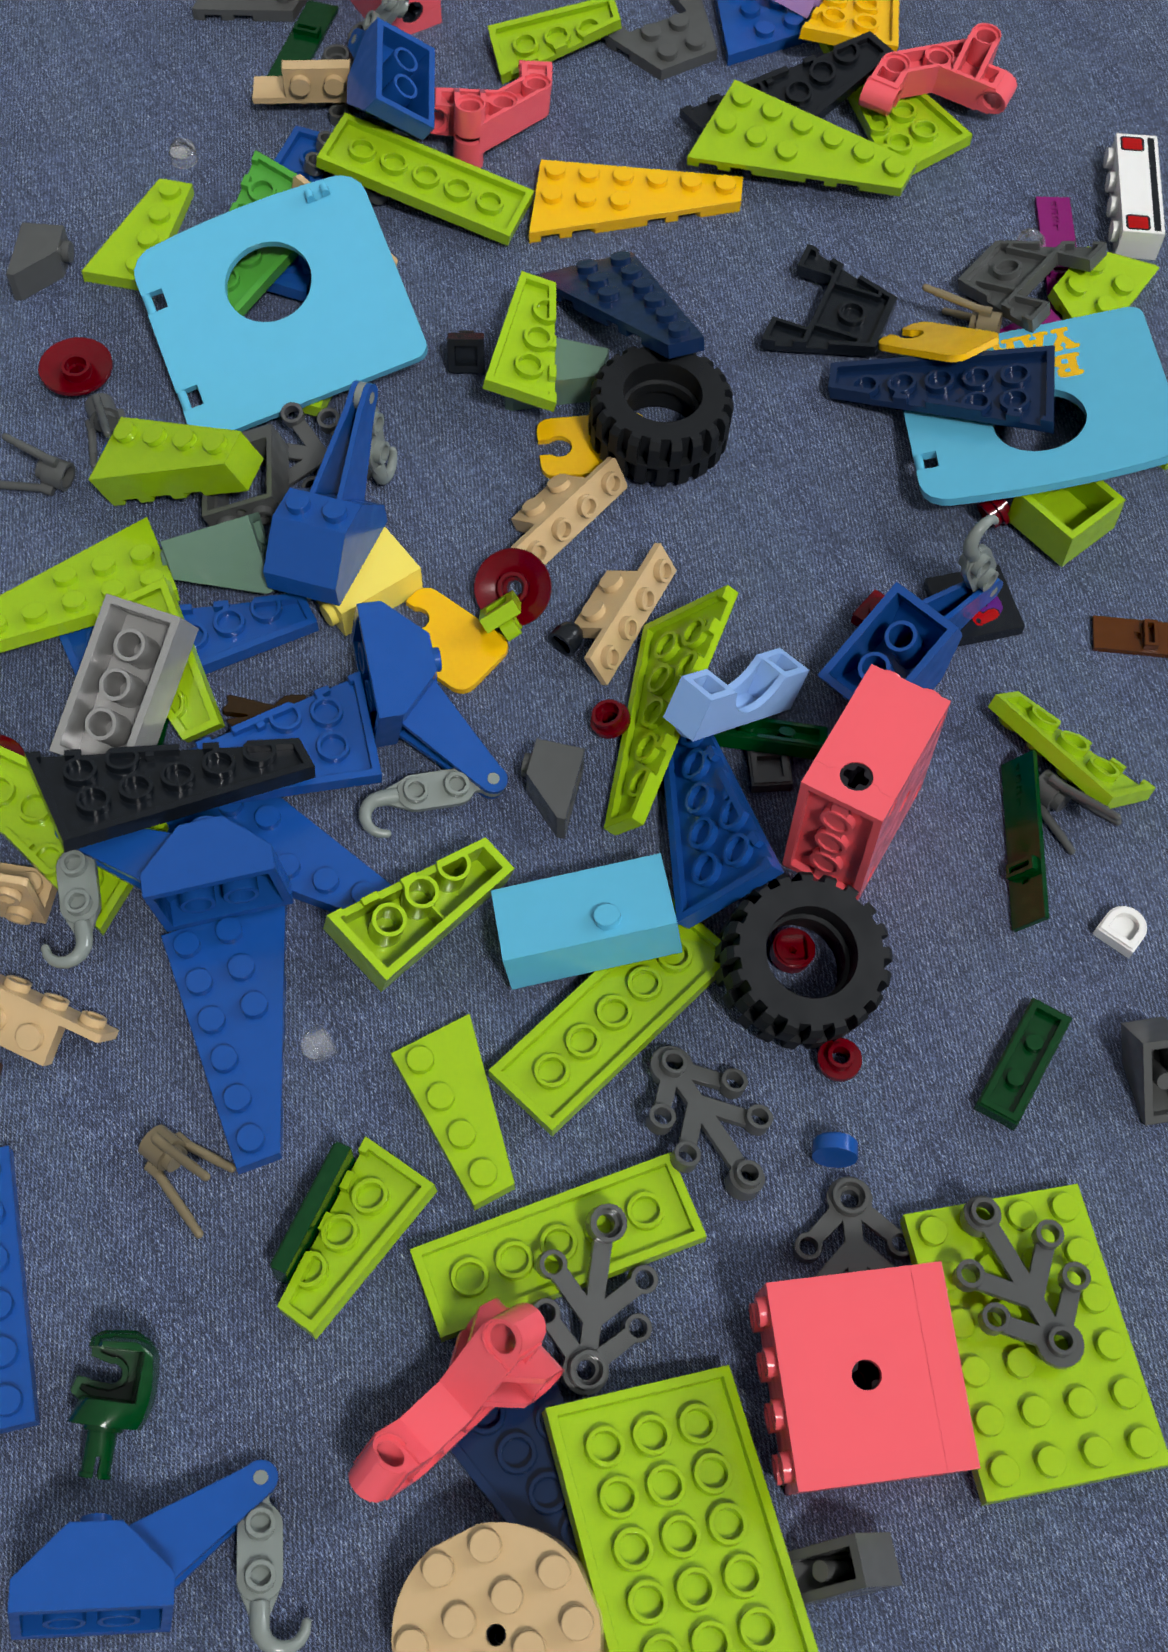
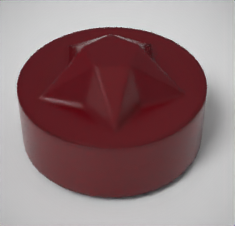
(792, 950)

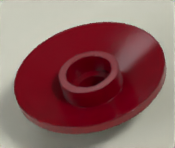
(75, 366)
(509, 566)

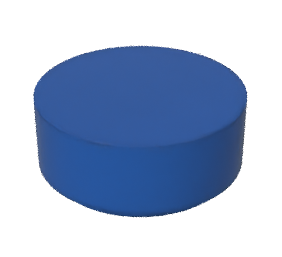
(835, 1149)

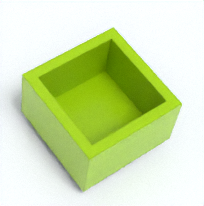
(1067, 518)

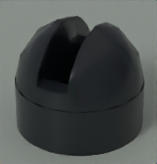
(566, 638)

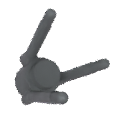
(101, 417)
(51, 470)
(1056, 794)

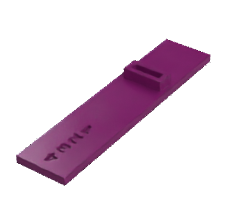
(1056, 225)

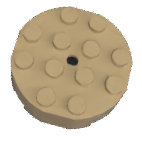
(495, 1578)

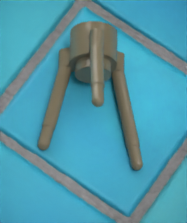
(982, 316)
(170, 1151)

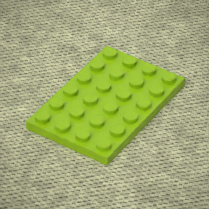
(1030, 1421)
(677, 1519)

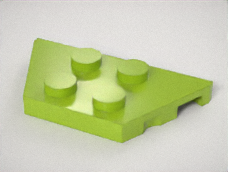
(1107, 287)

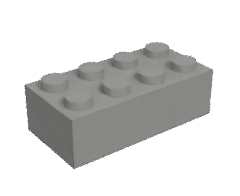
(125, 679)

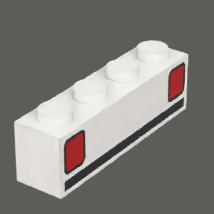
(1134, 196)

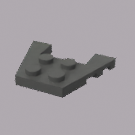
(260, 9)
(669, 44)
(1013, 270)

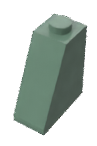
(576, 372)
(221, 555)

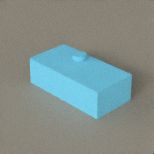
(586, 921)

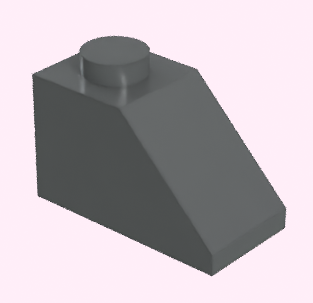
(38, 258)
(553, 781)
(1147, 1066)
(846, 1567)

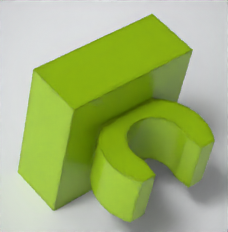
(503, 614)

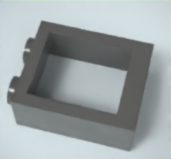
(276, 458)

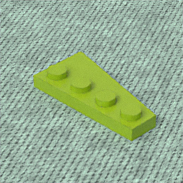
(550, 34)
(149, 223)
(526, 347)
(194, 706)
(1069, 752)
(456, 1102)
(365, 1222)

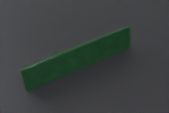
(306, 35)
(1024, 842)

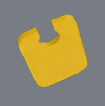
(939, 342)
(574, 431)
(464, 645)

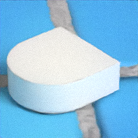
(1122, 929)

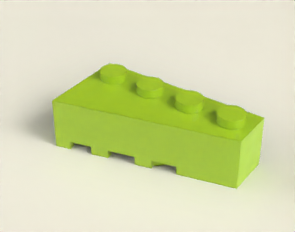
(173, 460)
(406, 920)

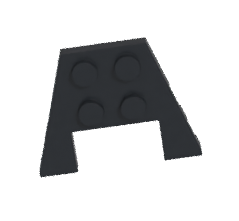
(847, 318)

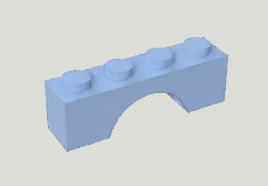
(709, 706)

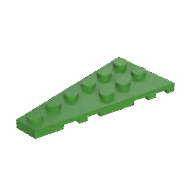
(262, 266)

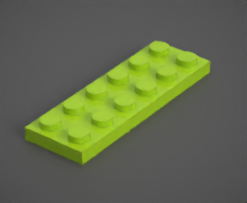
(425, 178)
(603, 1029)
(501, 1253)

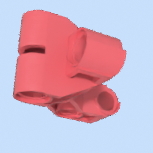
(951, 69)
(487, 117)
(492, 1366)

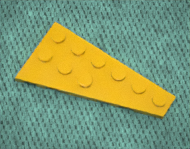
(845, 19)
(623, 197)

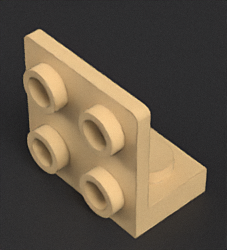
(25, 894)

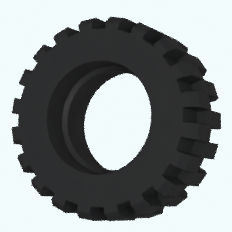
(653, 448)
(840, 923)

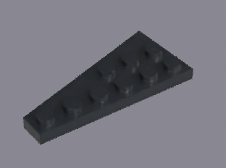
(812, 86)
(150, 785)

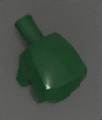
(116, 1406)

